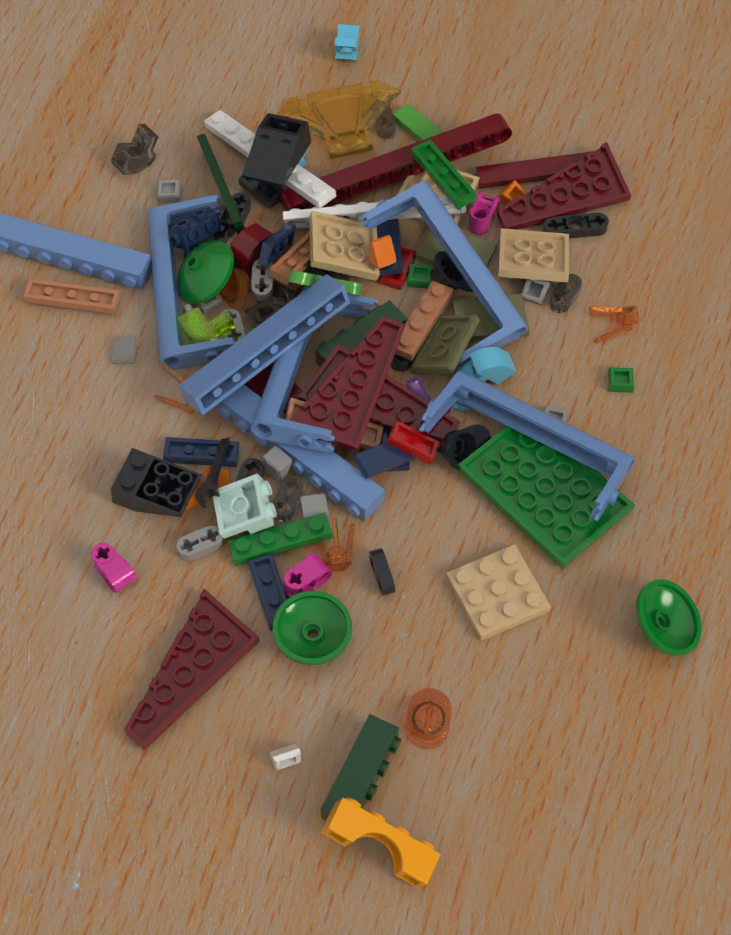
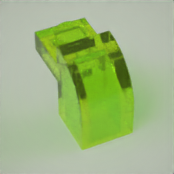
(199, 330)

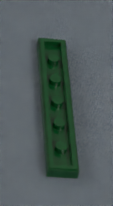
(222, 186)

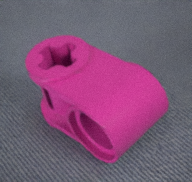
(482, 213)
(112, 567)
(306, 575)

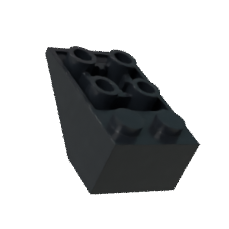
(277, 149)
(153, 485)

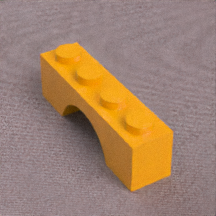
(412, 859)

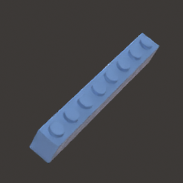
(74, 252)
(264, 344)
(323, 469)

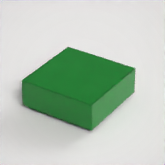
(419, 276)
(621, 380)

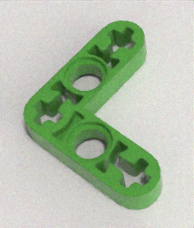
(309, 279)

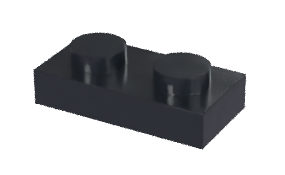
(264, 192)

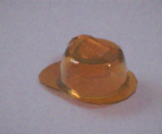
(236, 289)
(428, 718)

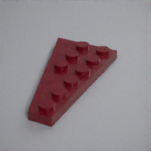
(352, 389)

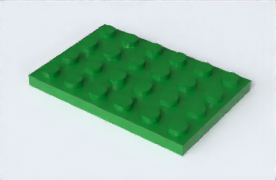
(543, 493)

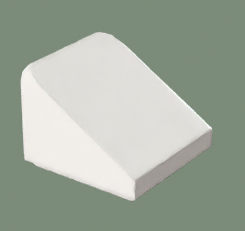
(285, 756)

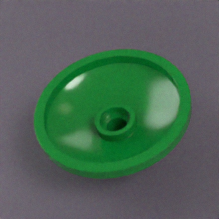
(205, 271)
(308, 614)
(668, 617)

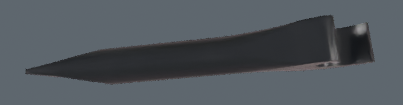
(210, 486)

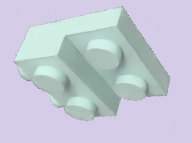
(244, 506)

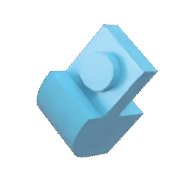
(347, 42)
(489, 364)

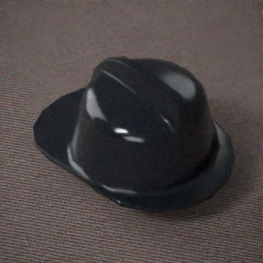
(447, 273)
(462, 443)

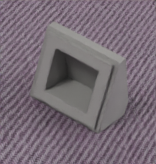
(536, 290)
(124, 350)
(277, 464)

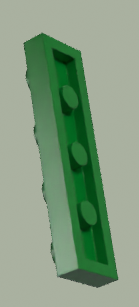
(444, 174)
(280, 538)

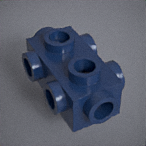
(190, 232)

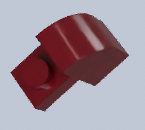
(248, 247)

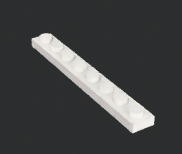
(242, 138)
(354, 212)

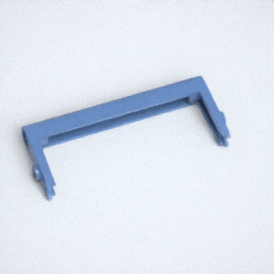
(462, 255)
(166, 295)
(267, 420)
(537, 426)

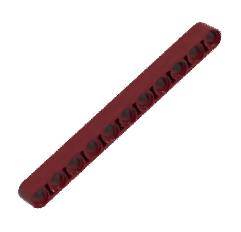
(400, 163)

